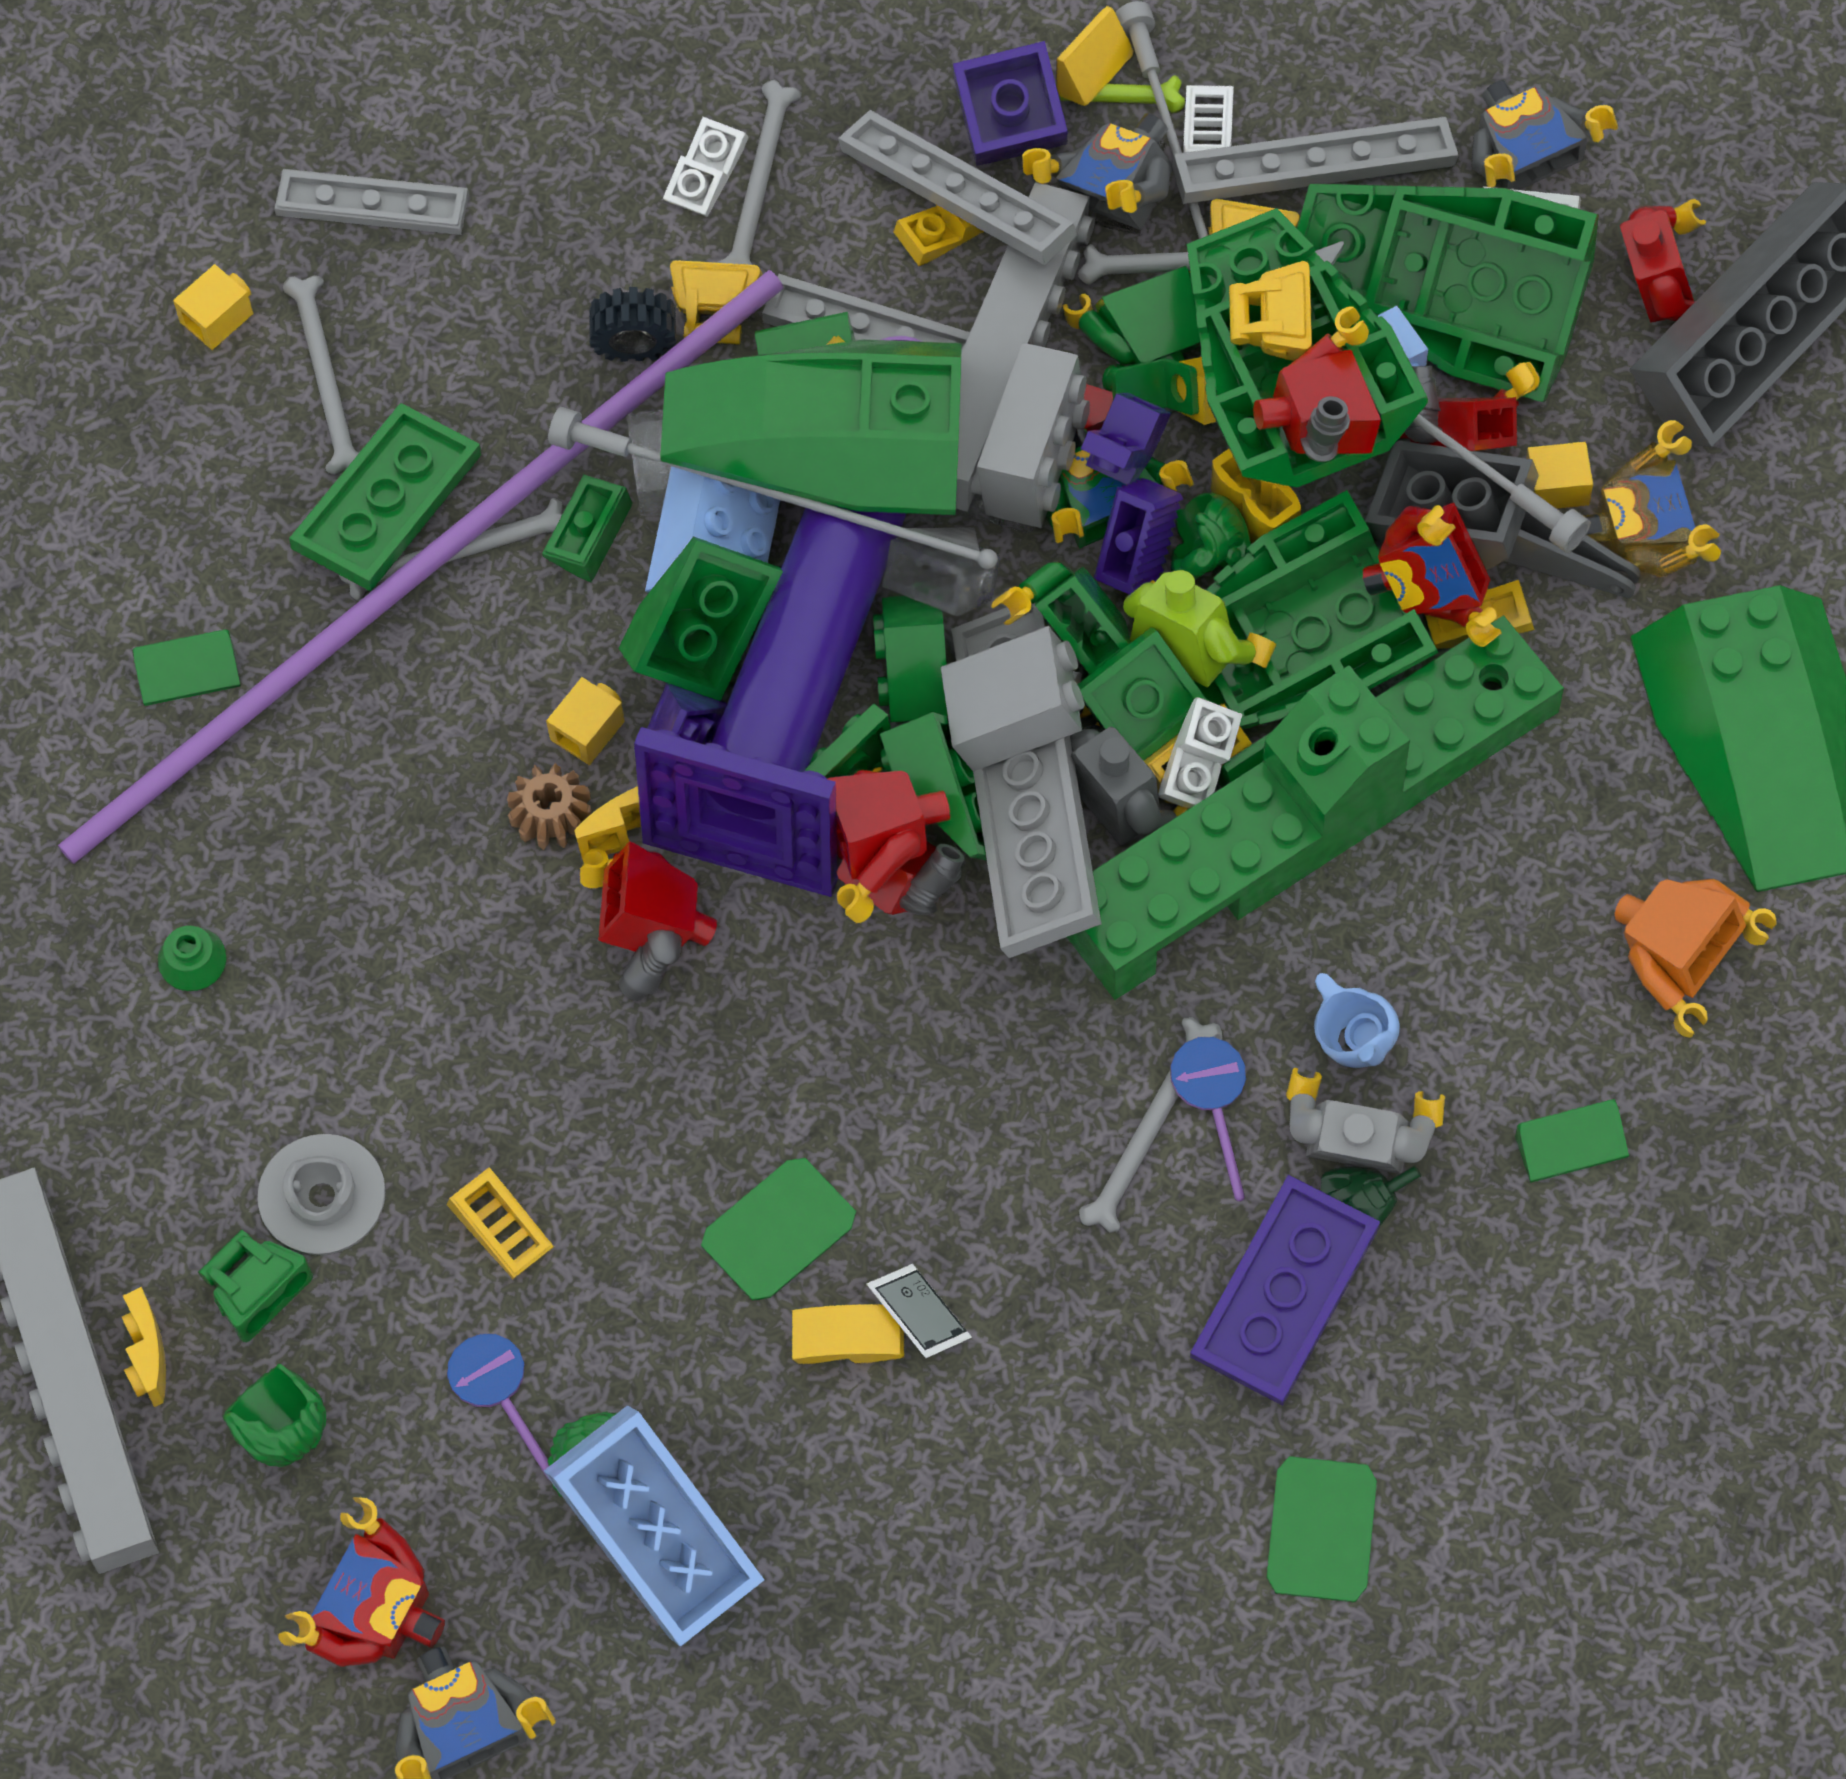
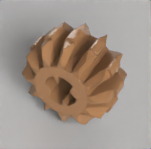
(534, 795)

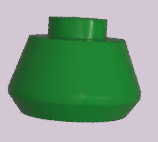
(191, 958)

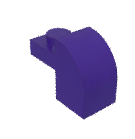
(1126, 438)

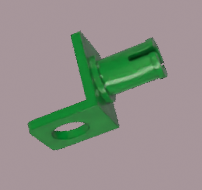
(1155, 383)

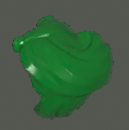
(1211, 535)

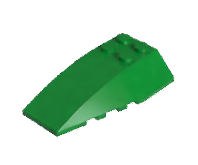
(1472, 269)
(1245, 373)
(1311, 600)
(1757, 724)

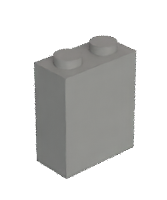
(1012, 698)

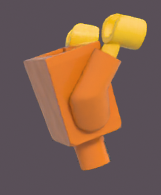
(1683, 936)

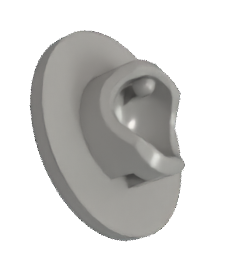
(312, 1161)

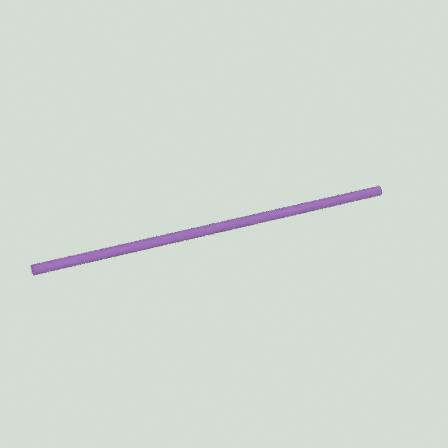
(411, 574)

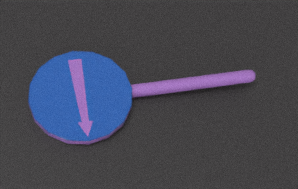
(1210, 1077)
(488, 1373)

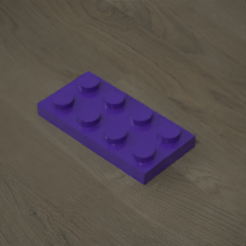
(1285, 1290)

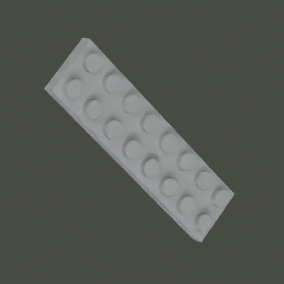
(1031, 822)

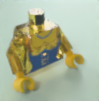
(1648, 511)

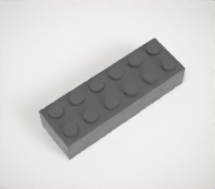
(1752, 320)

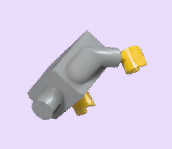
(1357, 1132)

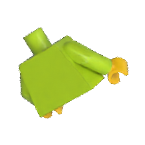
(1193, 626)

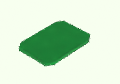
(778, 1229)
(1321, 1529)

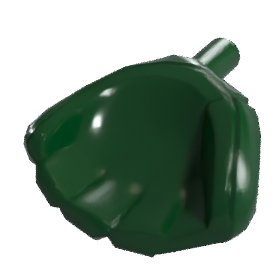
(1366, 1189)

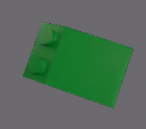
(699, 618)
(933, 765)

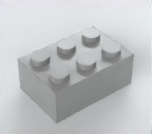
(1033, 435)

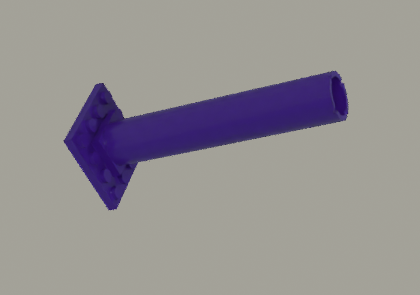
(748, 791)

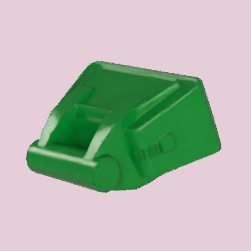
(258, 1285)

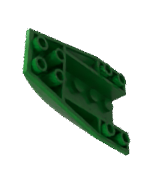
(826, 423)

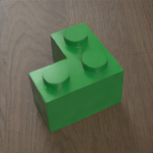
(914, 650)

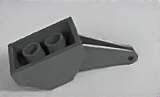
(1498, 527)

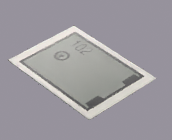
(919, 1310)

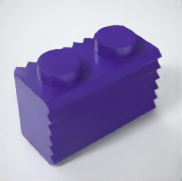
(1137, 535)

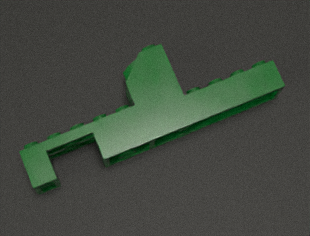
(1324, 784)

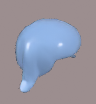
(1368, 1019)

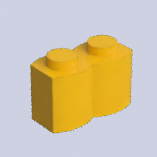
(1260, 502)

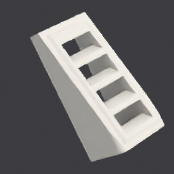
(1191, 121)

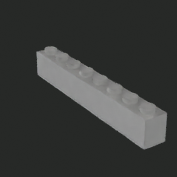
(1012, 313)
(68, 1381)

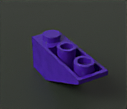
(687, 714)

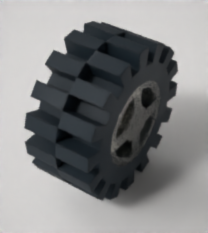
(632, 324)

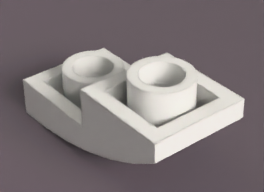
(706, 167)
(1199, 752)

